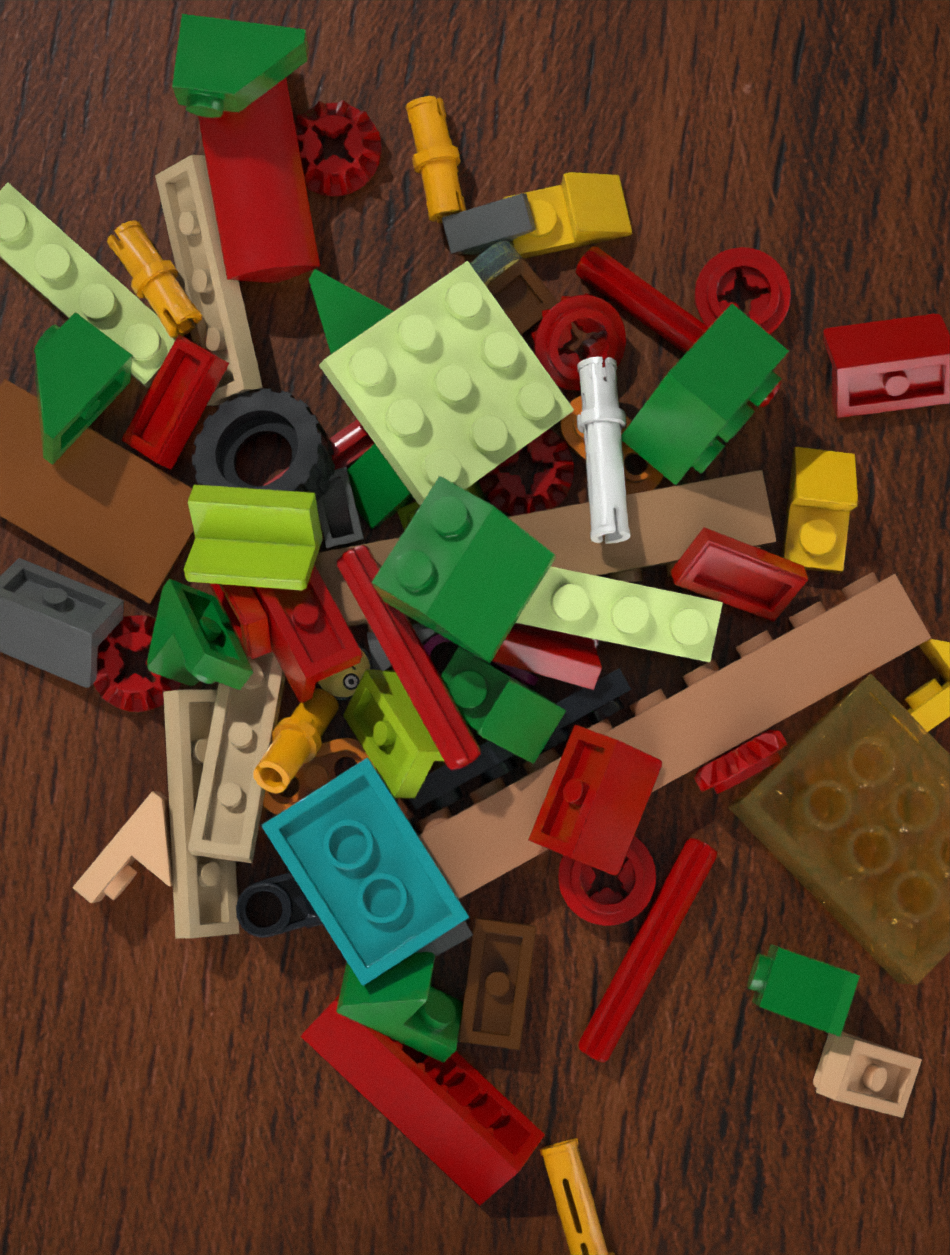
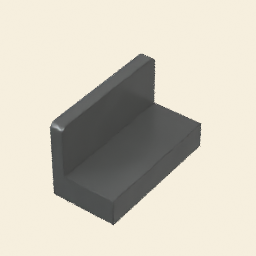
(55, 621)

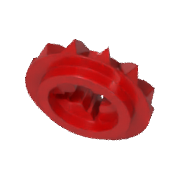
(362, 145)
(758, 273)
(589, 316)
(548, 487)
(135, 692)
(741, 762)
(606, 906)

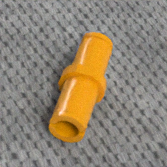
(435, 157)
(154, 279)
(295, 741)

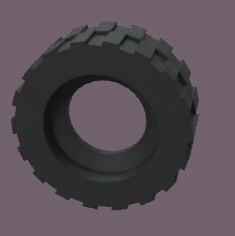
(257, 415)

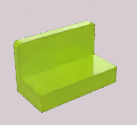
(253, 537)
(391, 732)

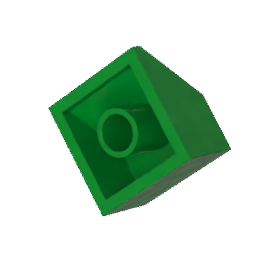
(463, 569)

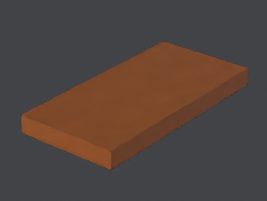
(92, 501)

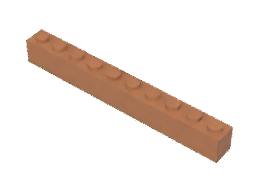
(693, 725)

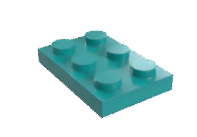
(365, 871)

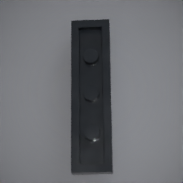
(442, 785)

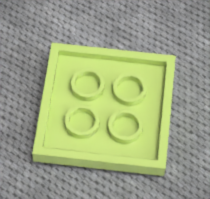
(446, 385)

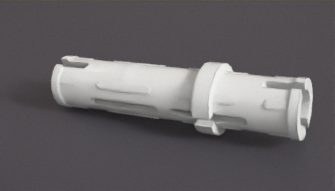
(602, 426)

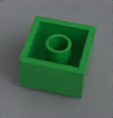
(706, 396)

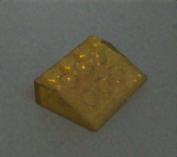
(865, 826)

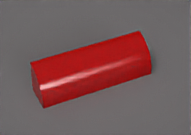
(260, 190)
(437, 1105)

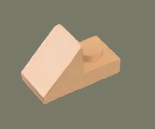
(141, 838)
(866, 1074)

